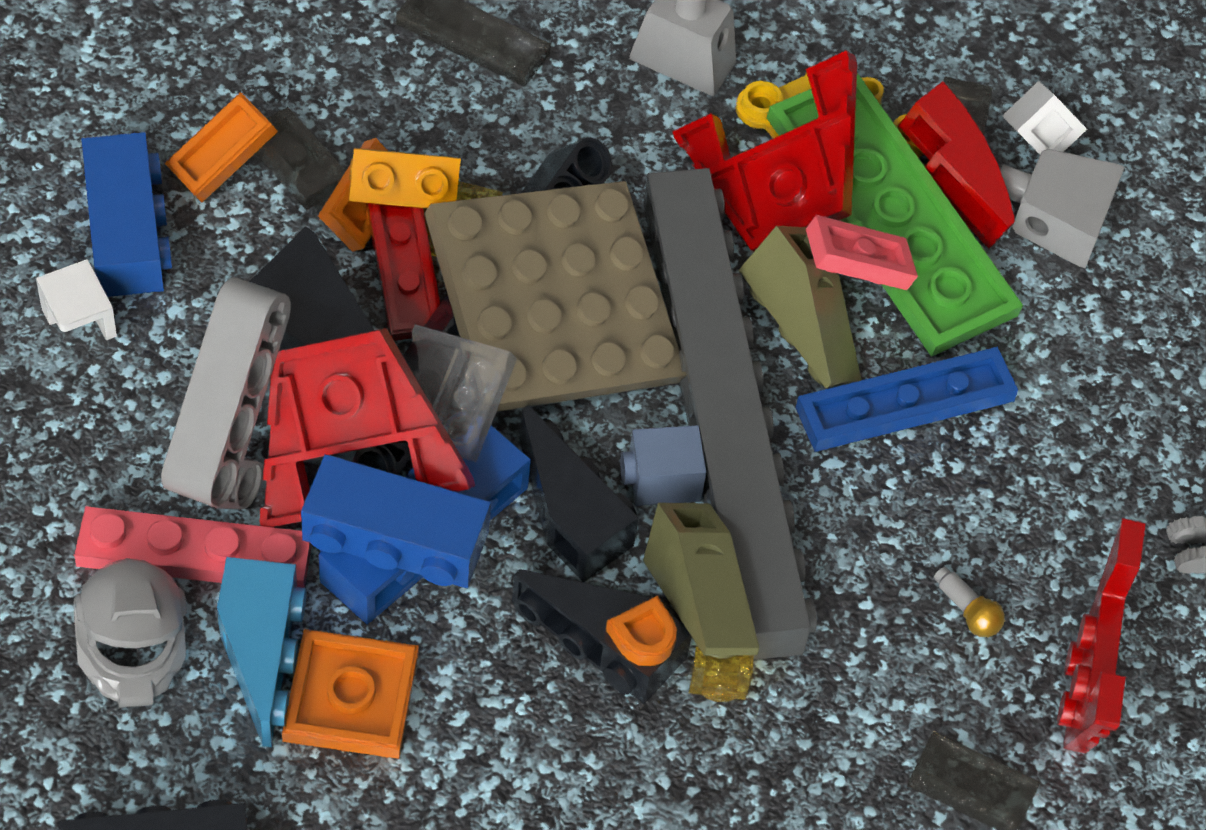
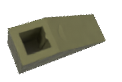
(805, 304)
(701, 577)

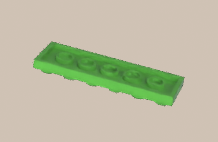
(892, 192)

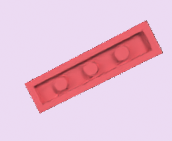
(184, 545)

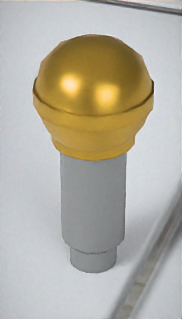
(981, 614)

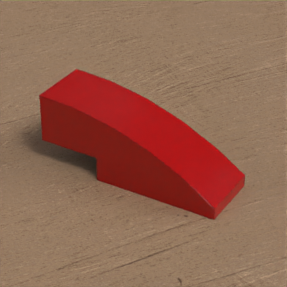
(961, 162)

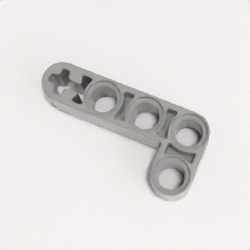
(225, 398)

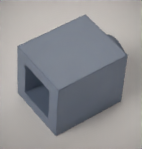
(664, 465)

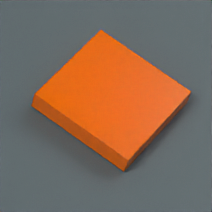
(350, 693)

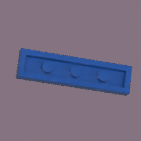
(906, 399)

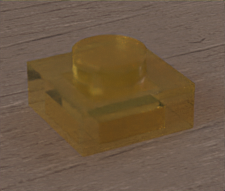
(721, 678)

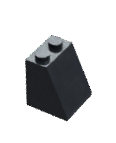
(318, 295)

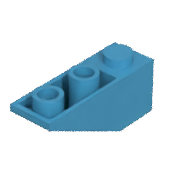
(255, 625)

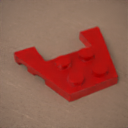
(792, 174)
(347, 399)
(1095, 691)

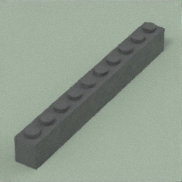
(725, 402)

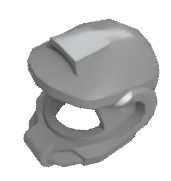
(130, 607)

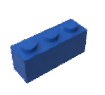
(125, 214)
(395, 522)

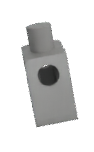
(688, 42)
(1063, 202)

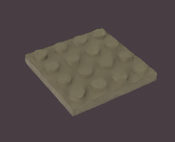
(560, 288)

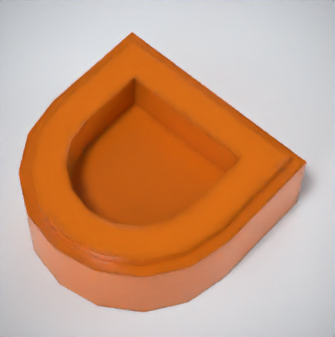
(644, 633)

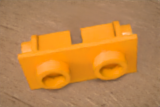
(402, 178)

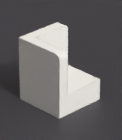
(1044, 120)
(75, 299)

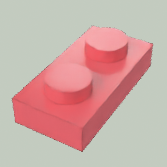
(861, 252)

